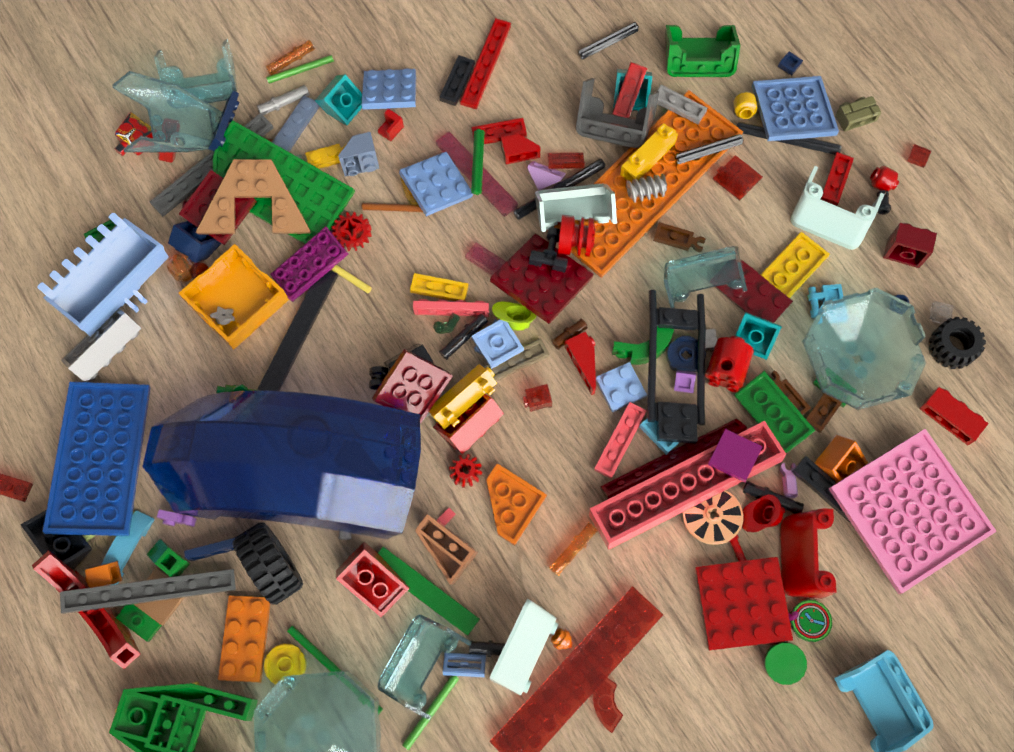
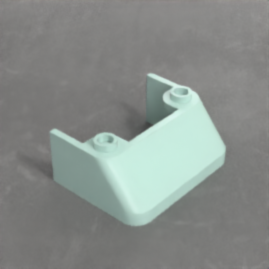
(578, 201)
(832, 221)

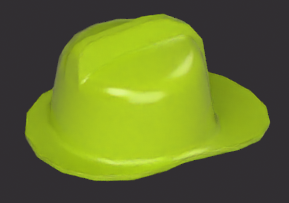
(513, 313)

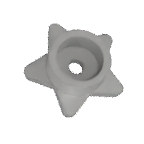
(223, 316)

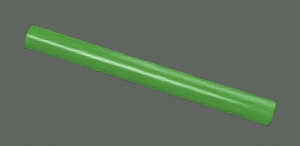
(299, 69)
(431, 711)

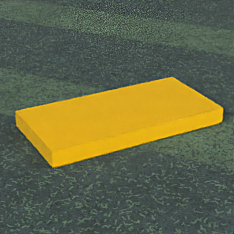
(795, 264)

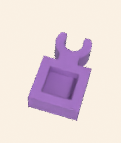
(170, 518)

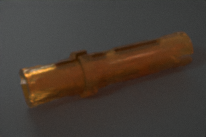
(290, 57)
(580, 541)

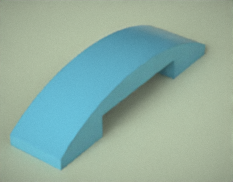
(124, 545)

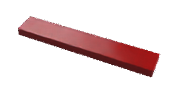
(485, 64)

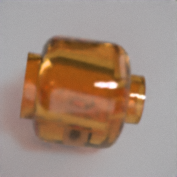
(180, 267)

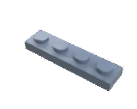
(296, 123)

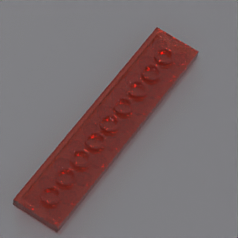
(578, 675)

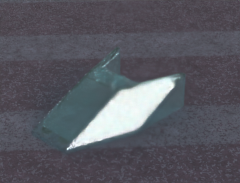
(176, 116)

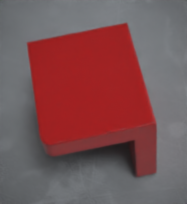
(392, 125)

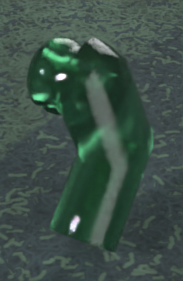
(446, 327)

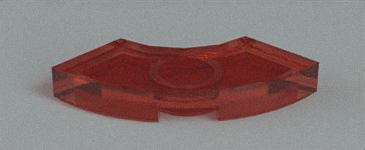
(605, 705)

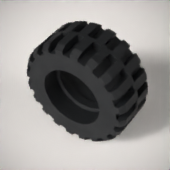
(267, 563)

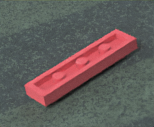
(446, 308)
(620, 440)

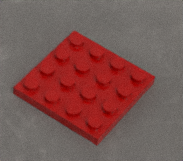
(743, 603)

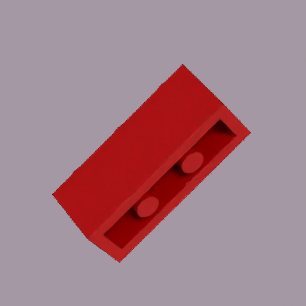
(954, 415)

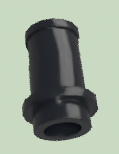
(884, 207)

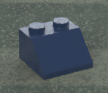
(189, 243)

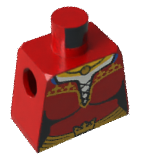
(129, 131)

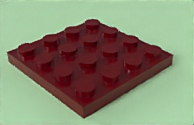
(540, 288)

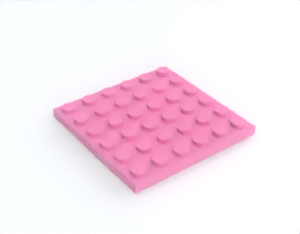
(912, 511)

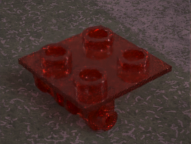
(737, 177)

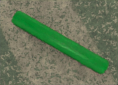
(477, 166)

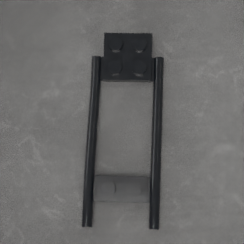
(676, 420)

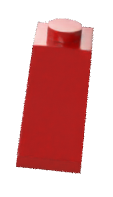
(582, 354)

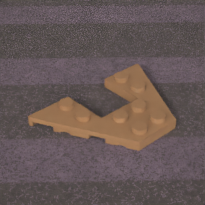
(252, 180)

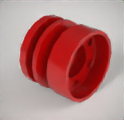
(576, 235)

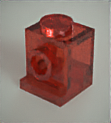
(542, 393)

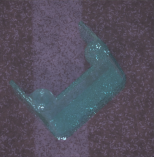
(207, 87)
(703, 272)
(415, 660)

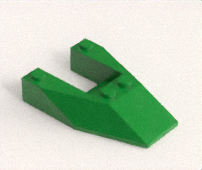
(172, 715)

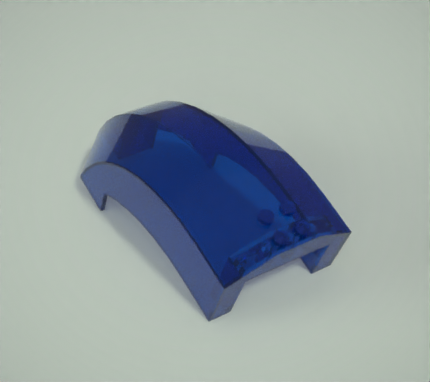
(289, 460)

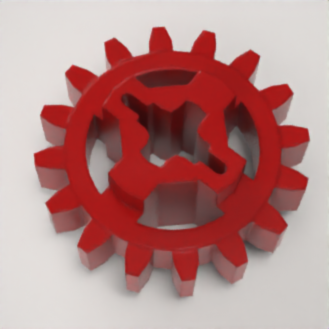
(360, 227)

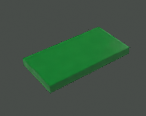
(769, 404)

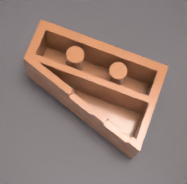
(446, 548)

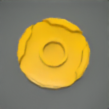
(284, 661)

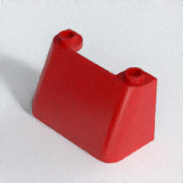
(800, 555)

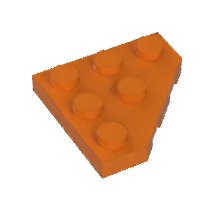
(512, 503)

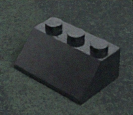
(67, 548)

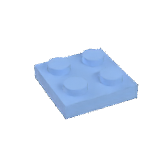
(497, 343)
(620, 387)

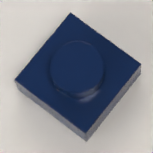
(790, 63)

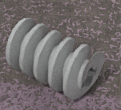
(647, 187)

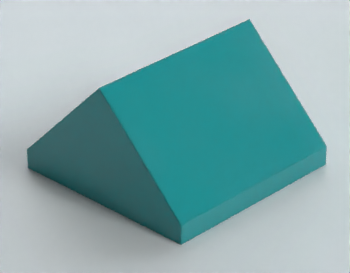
(758, 334)

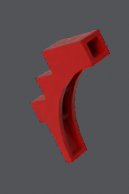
(109, 630)

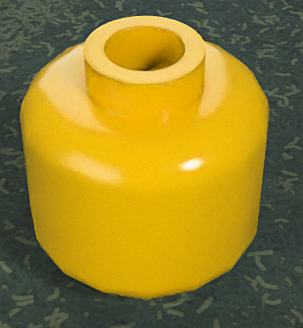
(745, 105)

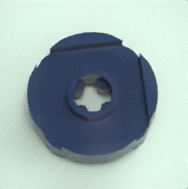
(677, 347)

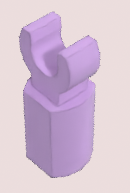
(789, 481)

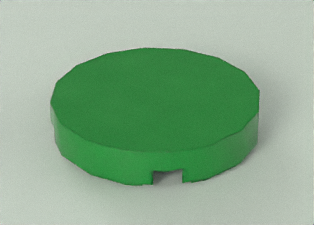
(785, 663)

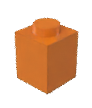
(103, 575)

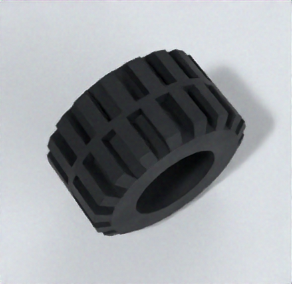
(966, 333)

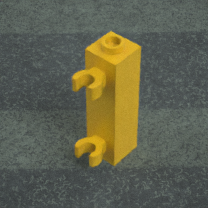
(649, 153)
(463, 396)

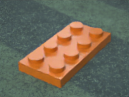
(244, 639)

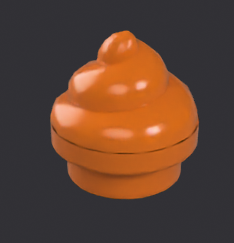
(561, 639)

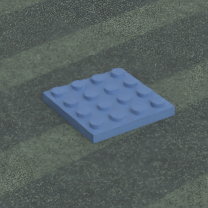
(794, 108)

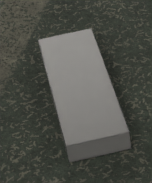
(681, 105)

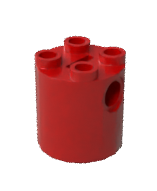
(729, 363)

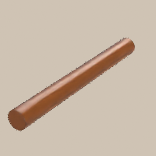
(391, 207)

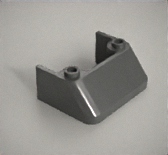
(611, 128)

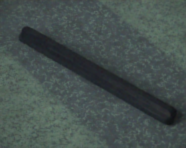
(809, 143)
(571, 181)

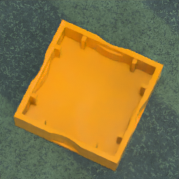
(235, 285)

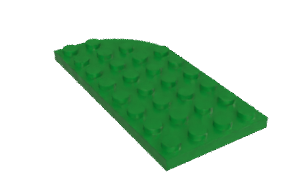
(313, 191)

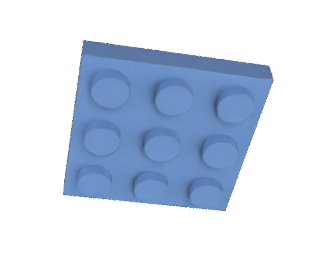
(389, 89)
(436, 183)

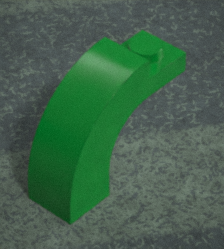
(640, 352)

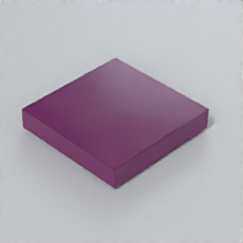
(735, 455)

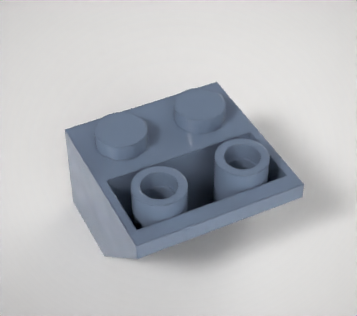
(359, 155)

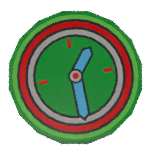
(813, 621)

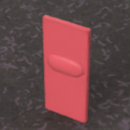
(446, 516)

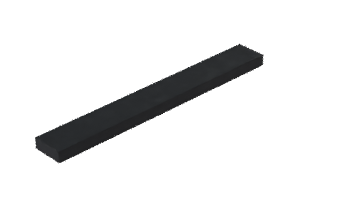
(297, 333)

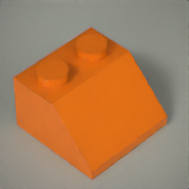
(841, 458)

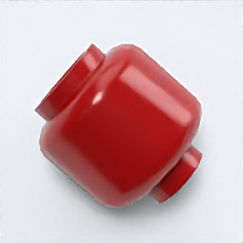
(884, 178)

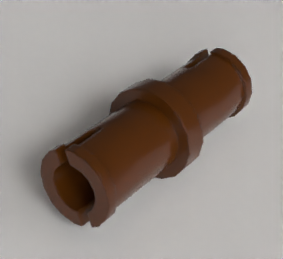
(569, 332)

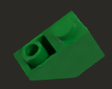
(167, 559)

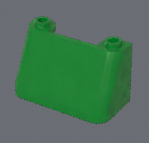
(702, 55)

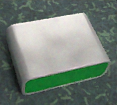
(710, 339)

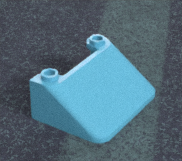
(888, 702)

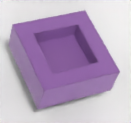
(685, 381)

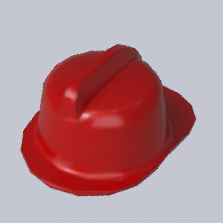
(762, 514)

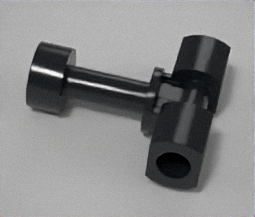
(549, 255)

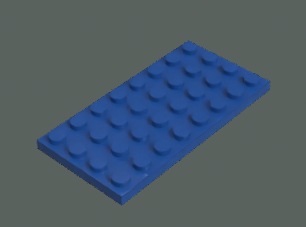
(97, 459)

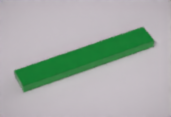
(432, 595)

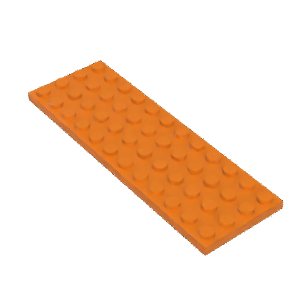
(635, 219)

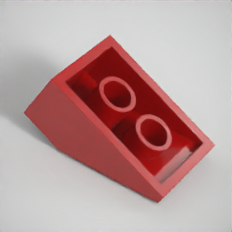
(371, 579)

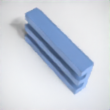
(469, 669)

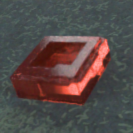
(919, 156)

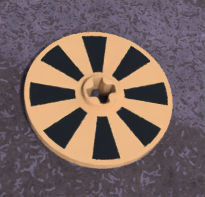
(723, 526)

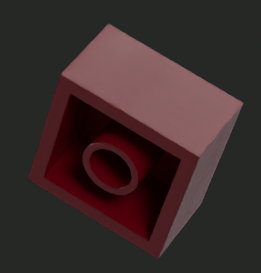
(910, 245)

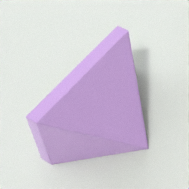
(543, 175)

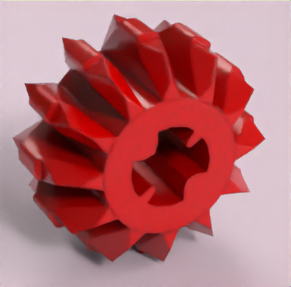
(458, 472)

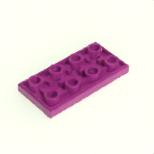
(309, 264)

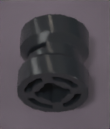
(377, 375)

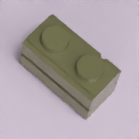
(858, 113)

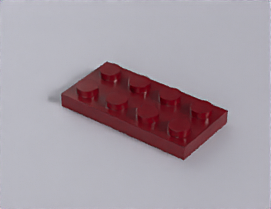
(760, 298)

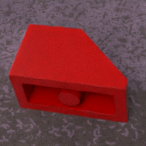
(518, 149)

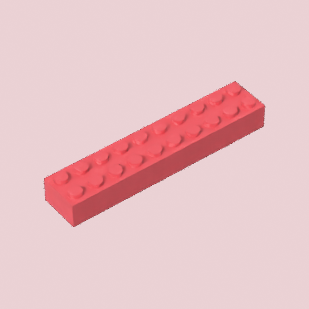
(676, 490)

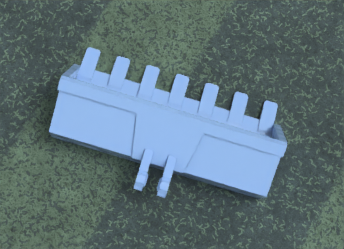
(105, 275)

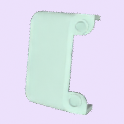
(523, 648)

